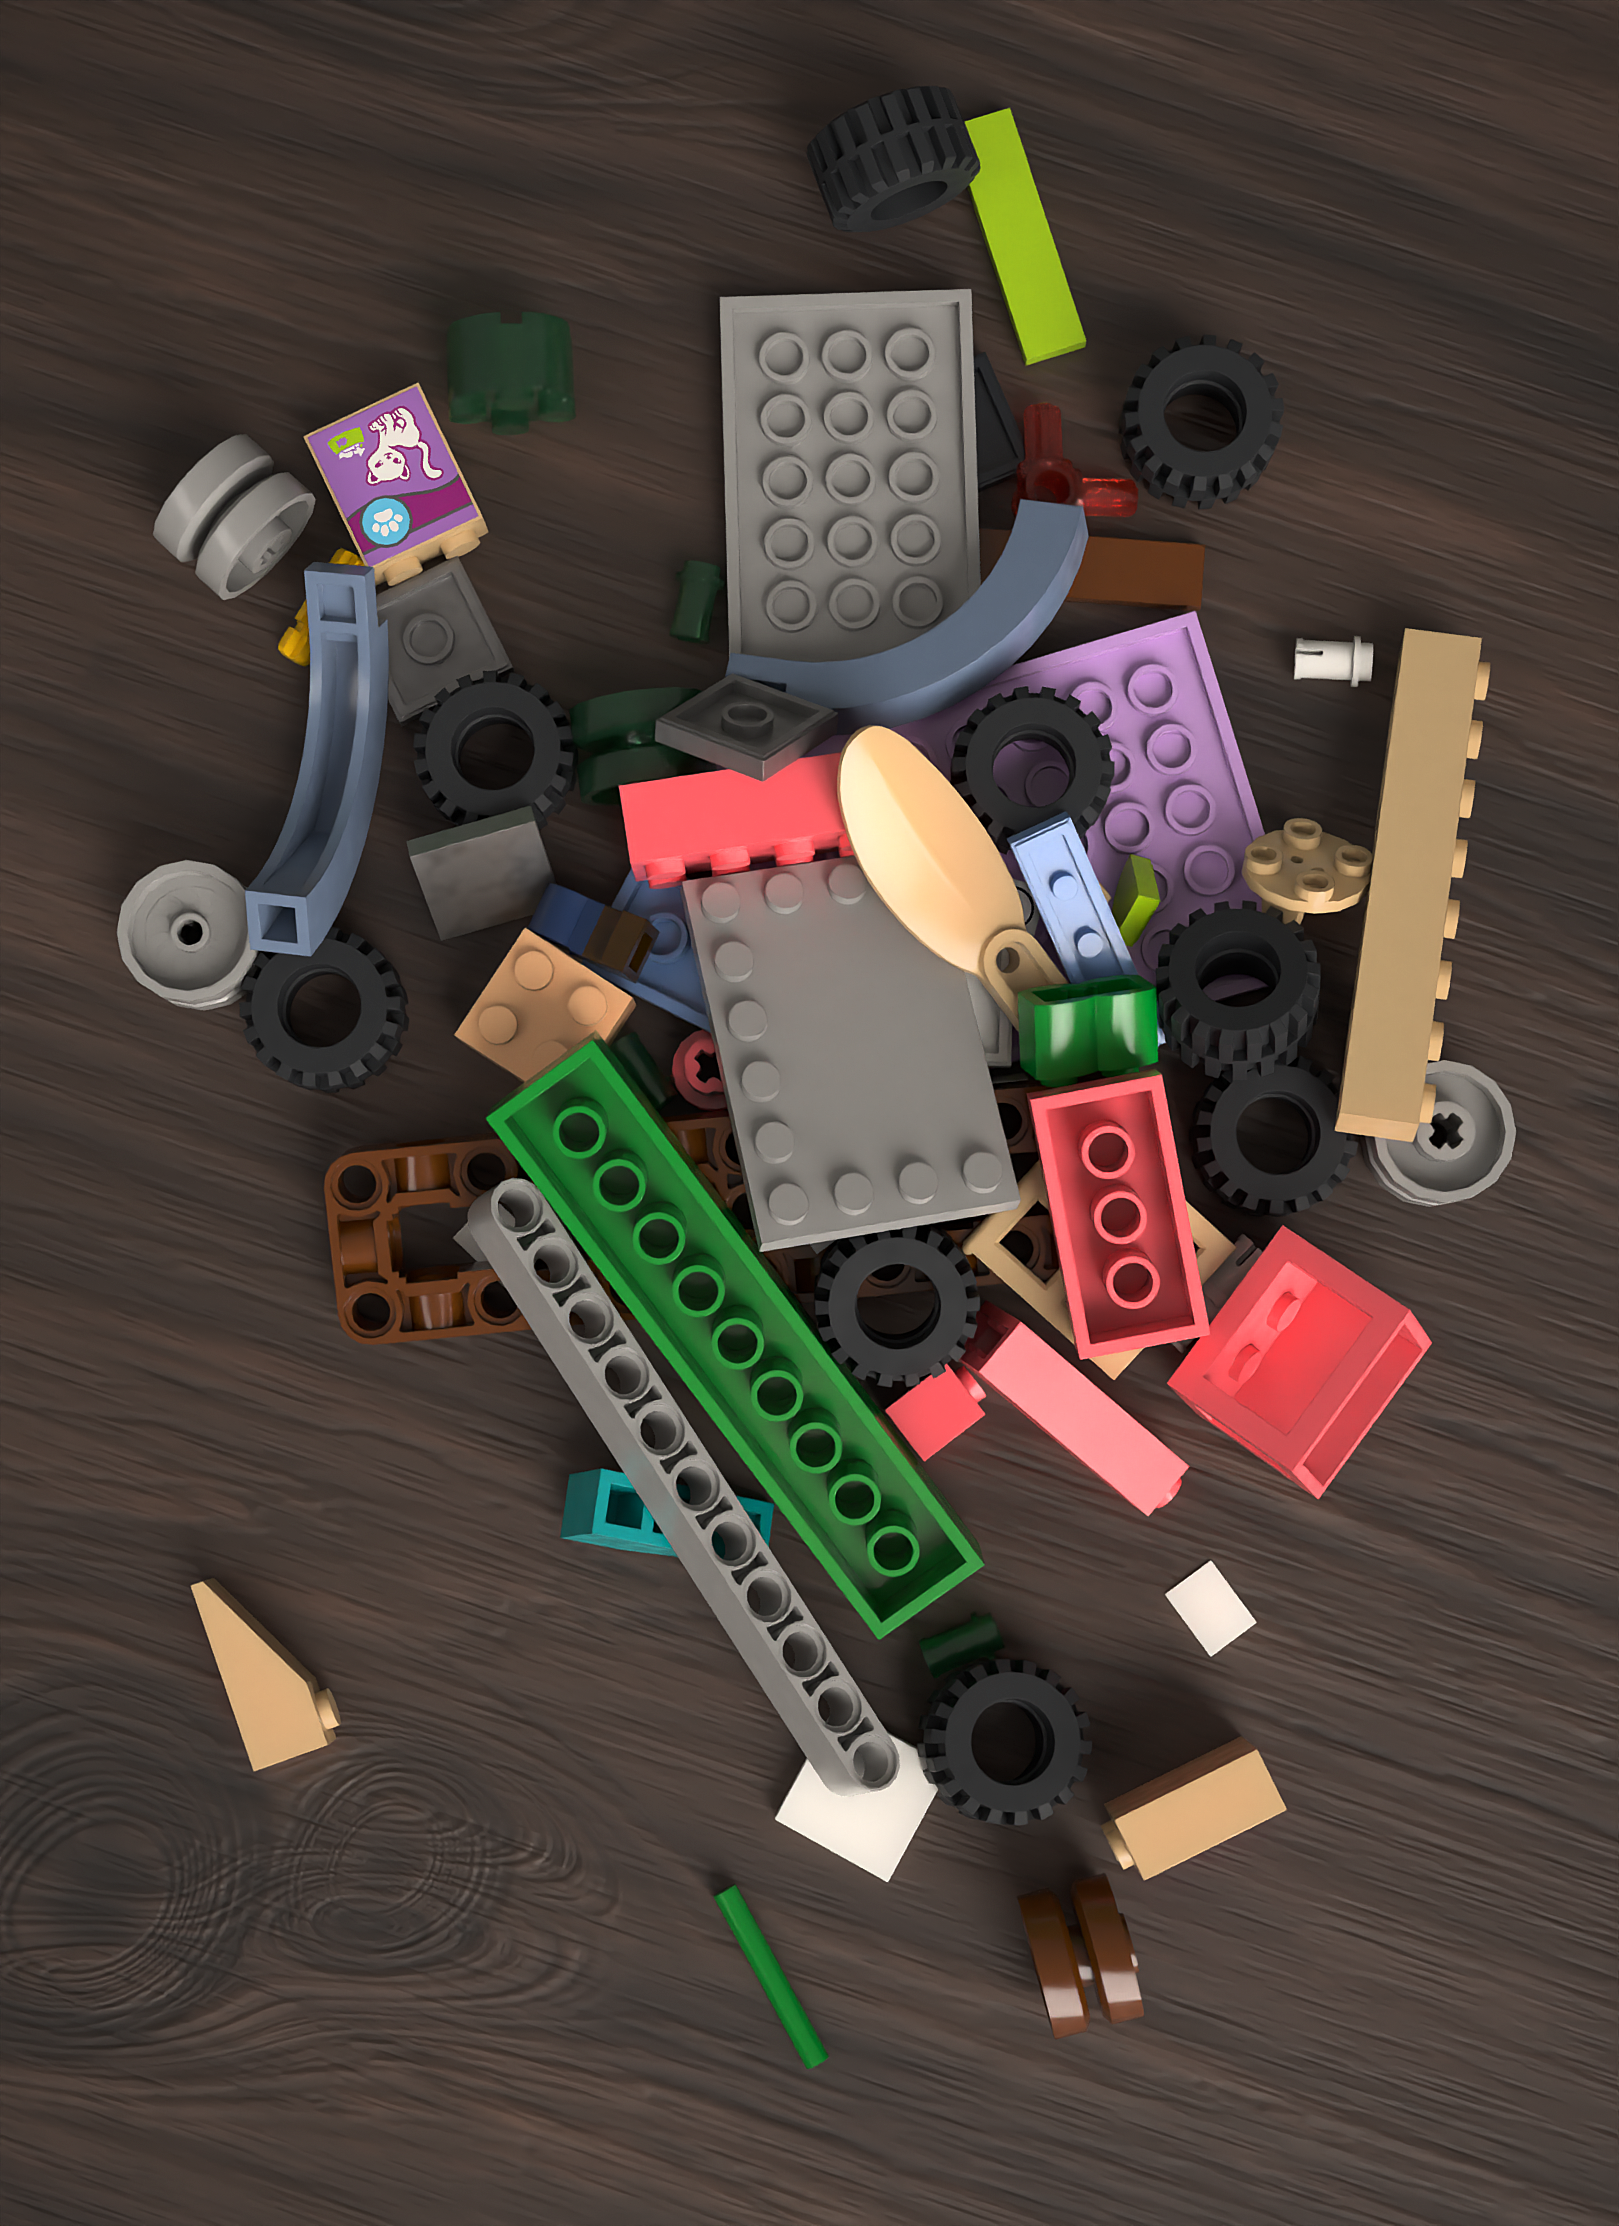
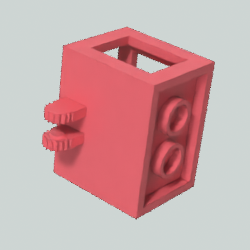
(1301, 1361)

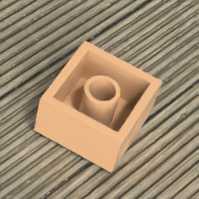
(541, 1008)

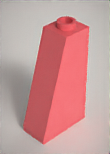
(1072, 1410)

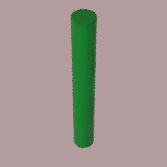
(771, 1976)

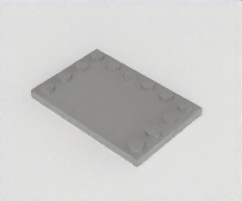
(847, 469)
(843, 1058)

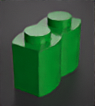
(1088, 1029)

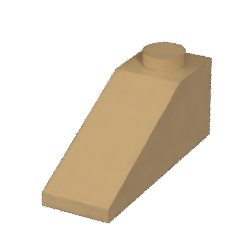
(268, 1688)

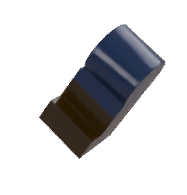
(594, 931)

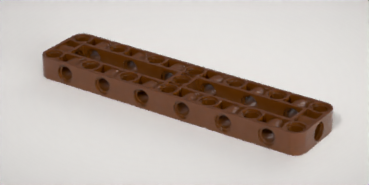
(451, 1297)

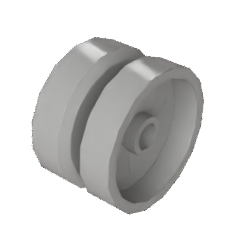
(233, 516)
(155, 930)
(1475, 1144)

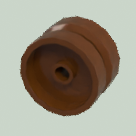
(1082, 1955)

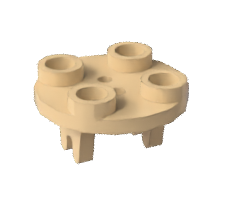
(1306, 870)

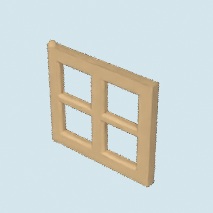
(1050, 1297)

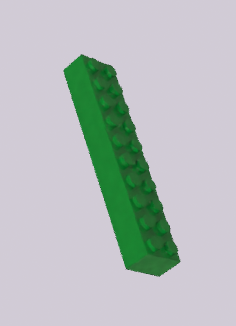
(736, 1334)

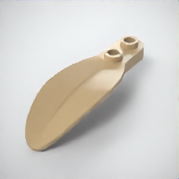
(936, 865)

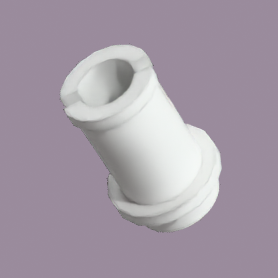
(1333, 660)

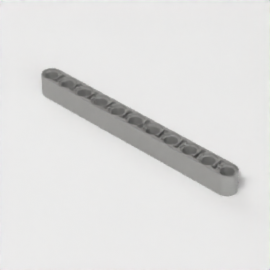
(711, 1502)

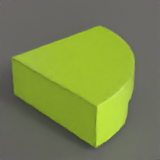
(1135, 898)

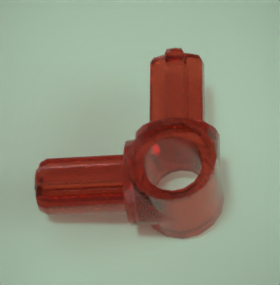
(1048, 468)

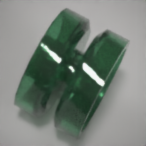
(623, 742)

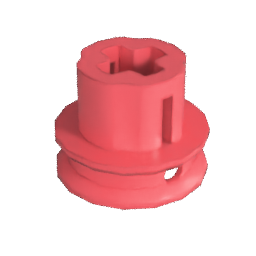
(686, 1070)

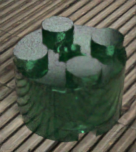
(510, 371)

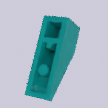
(609, 1513)

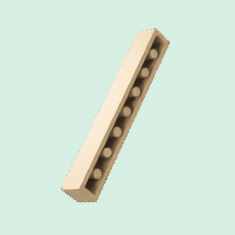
(1410, 886)

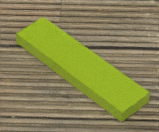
(1021, 242)

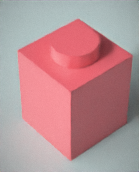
(937, 1410)

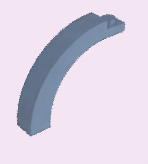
(960, 651)
(339, 773)

